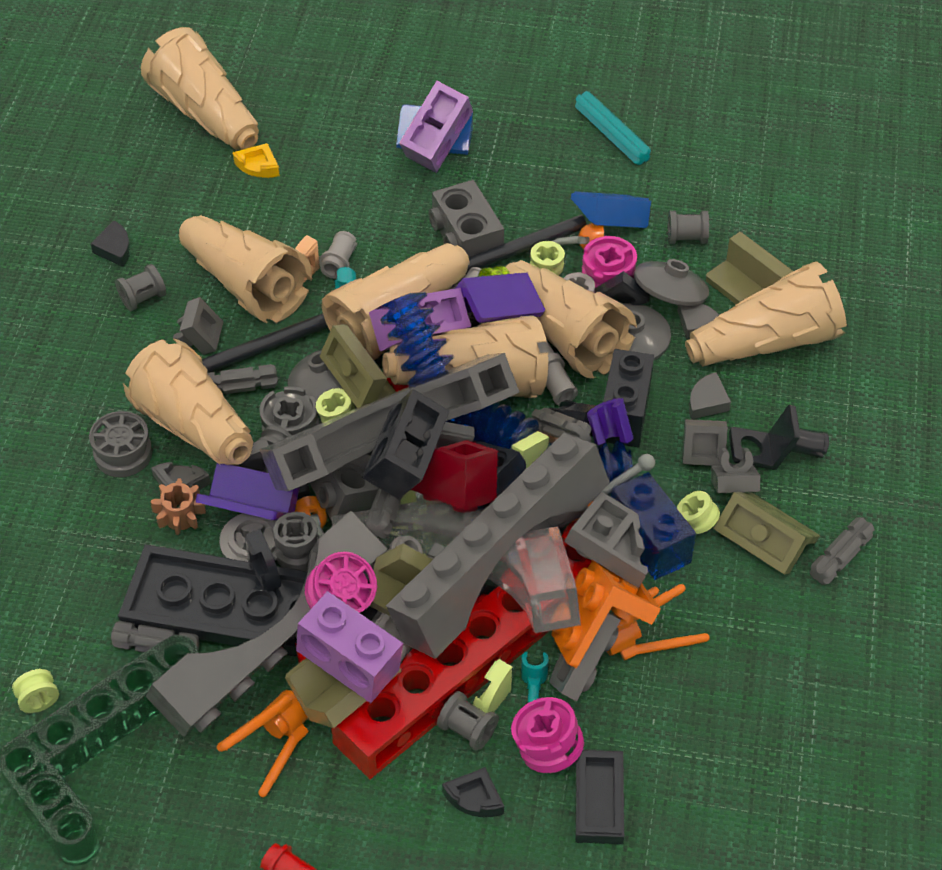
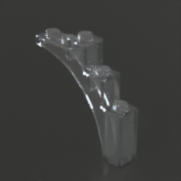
(531, 570)

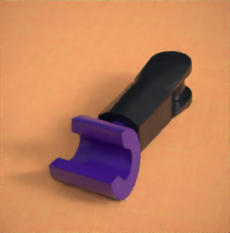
(605, 419)

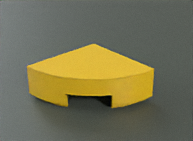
(257, 161)

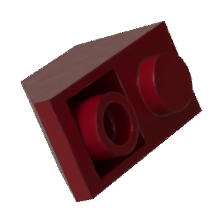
(461, 476)

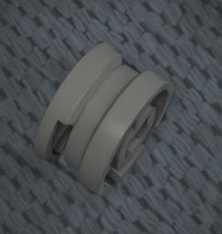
(289, 410)
(122, 445)

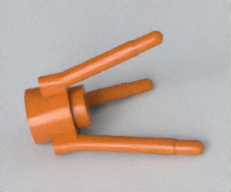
(629, 631)
(279, 718)

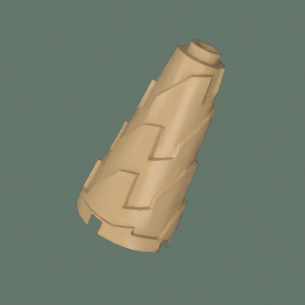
(197, 86)
(255, 270)
(420, 273)
(778, 318)
(578, 321)
(511, 336)
(180, 396)

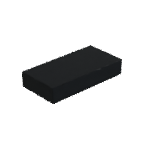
(599, 797)

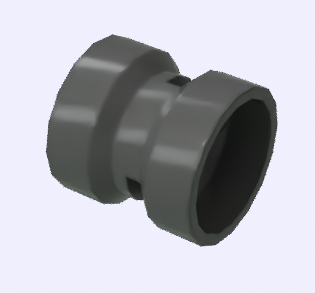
(294, 539)

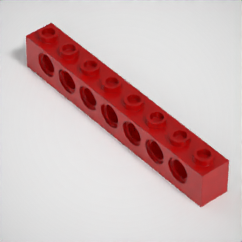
(376, 744)

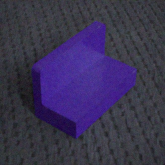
(501, 297)
(248, 493)

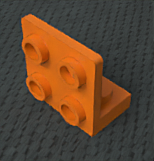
(597, 594)

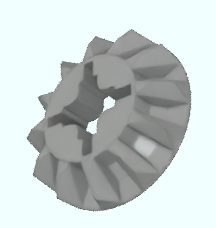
(234, 534)

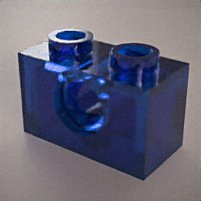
(664, 530)

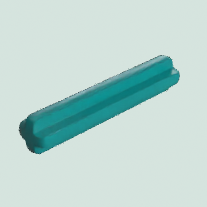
(613, 128)

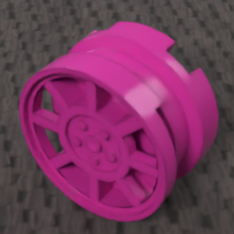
(607, 258)
(344, 578)
(546, 732)

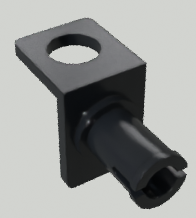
(780, 441)

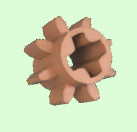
(167, 510)

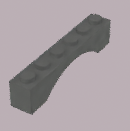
(355, 433)
(441, 597)
(202, 681)

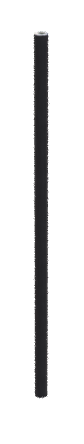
(318, 323)

